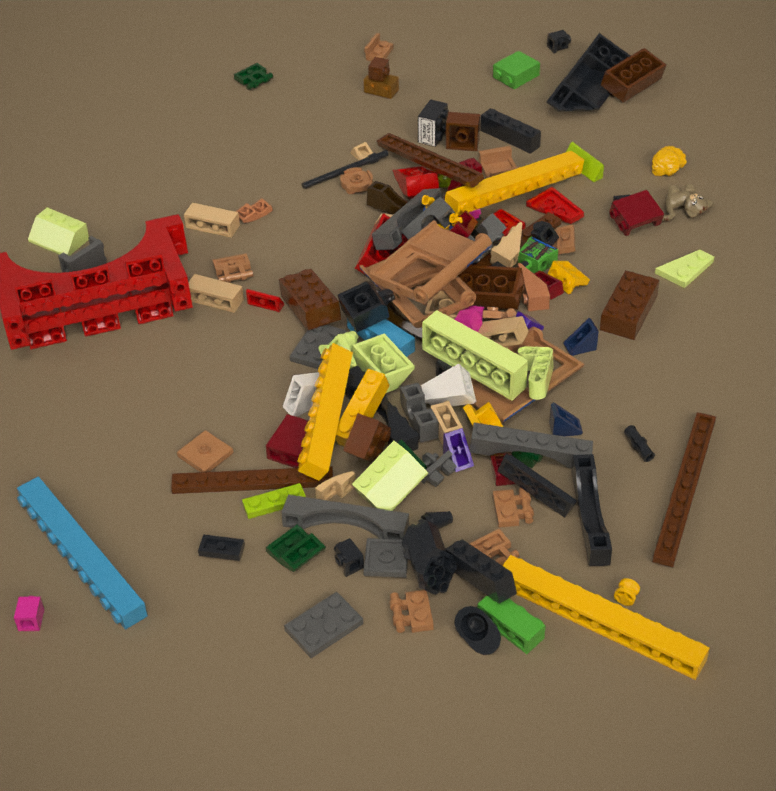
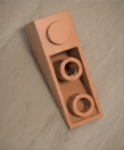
(534, 292)

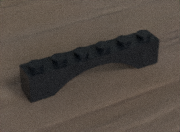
(399, 425)
(595, 534)

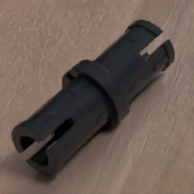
(639, 443)

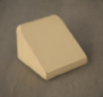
(361, 151)

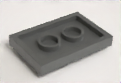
(307, 349)
(323, 624)

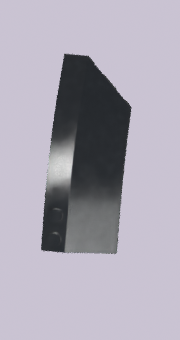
(582, 85)

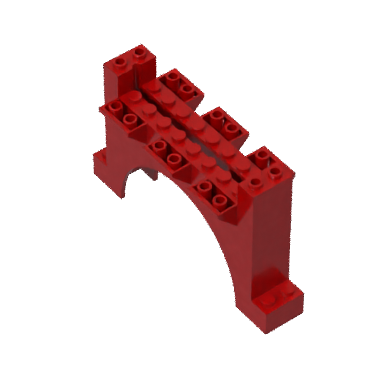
(141, 280)

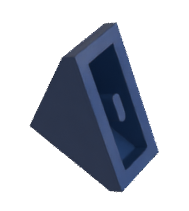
(583, 339)
(563, 423)

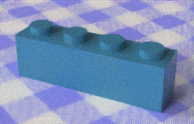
(399, 337)

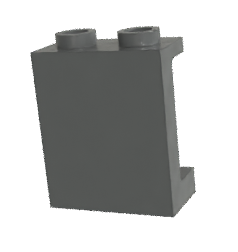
(87, 258)

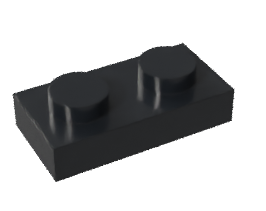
(221, 547)

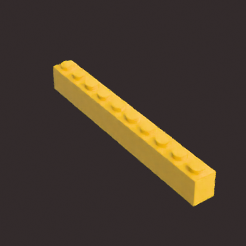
(515, 182)
(608, 618)

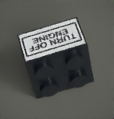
(432, 123)

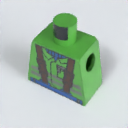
(537, 255)

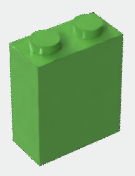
(516, 69)

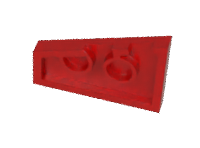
(557, 204)

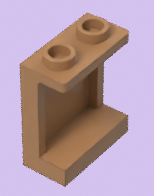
(496, 161)

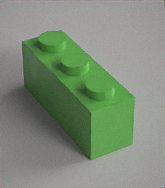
(514, 623)

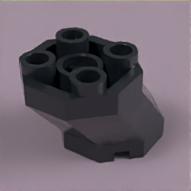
(429, 557)

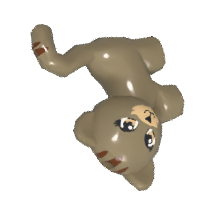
(693, 202)

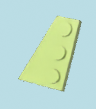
(685, 269)

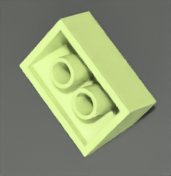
(58, 232)
(384, 357)
(389, 478)

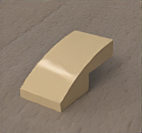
(337, 485)

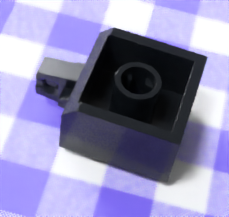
(365, 305)

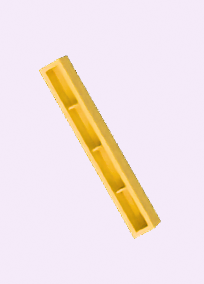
(325, 412)

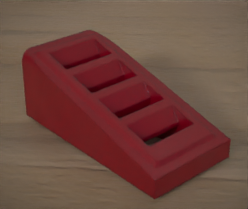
(554, 285)
(500, 479)

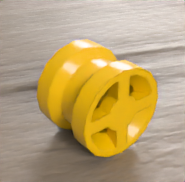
(626, 592)

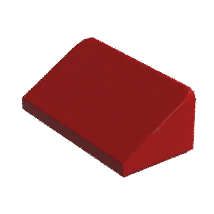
(264, 300)

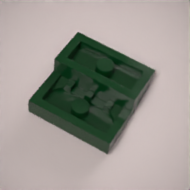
(295, 548)

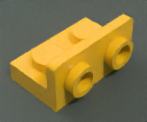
(568, 275)

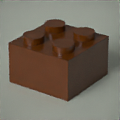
(462, 131)
(367, 438)

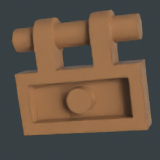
(233, 264)
(494, 313)
(506, 509)
(494, 544)
(418, 608)

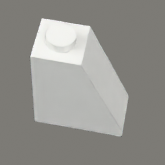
(450, 386)
(300, 394)

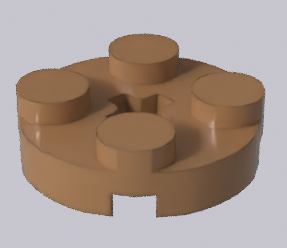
(356, 180)

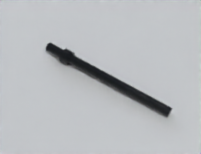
(372, 158)

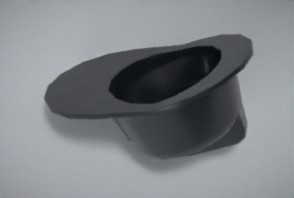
(477, 630)

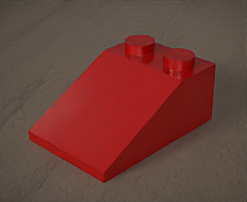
(415, 179)

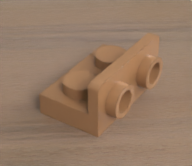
(377, 48)

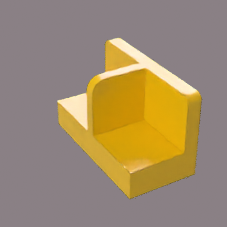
(483, 415)

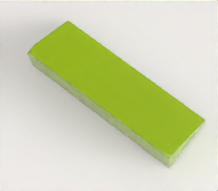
(592, 167)

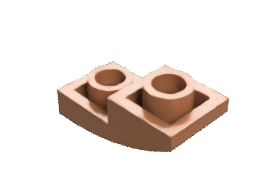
(256, 211)

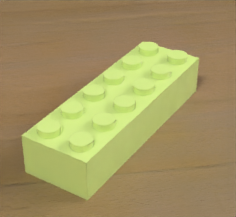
(479, 355)

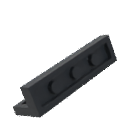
(536, 485)

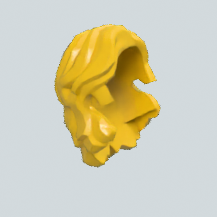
(668, 161)

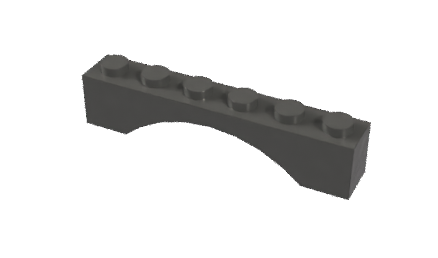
(389, 234)
(496, 439)
(312, 512)

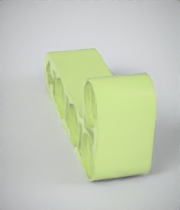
(540, 367)

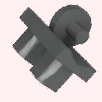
(434, 466)

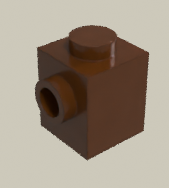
(378, 69)

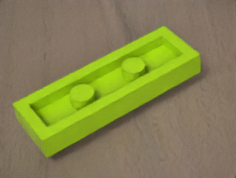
(270, 501)

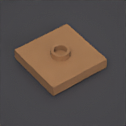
(205, 452)

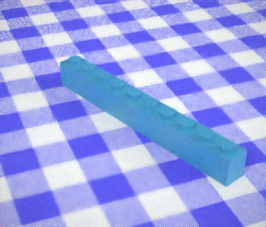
(82, 553)

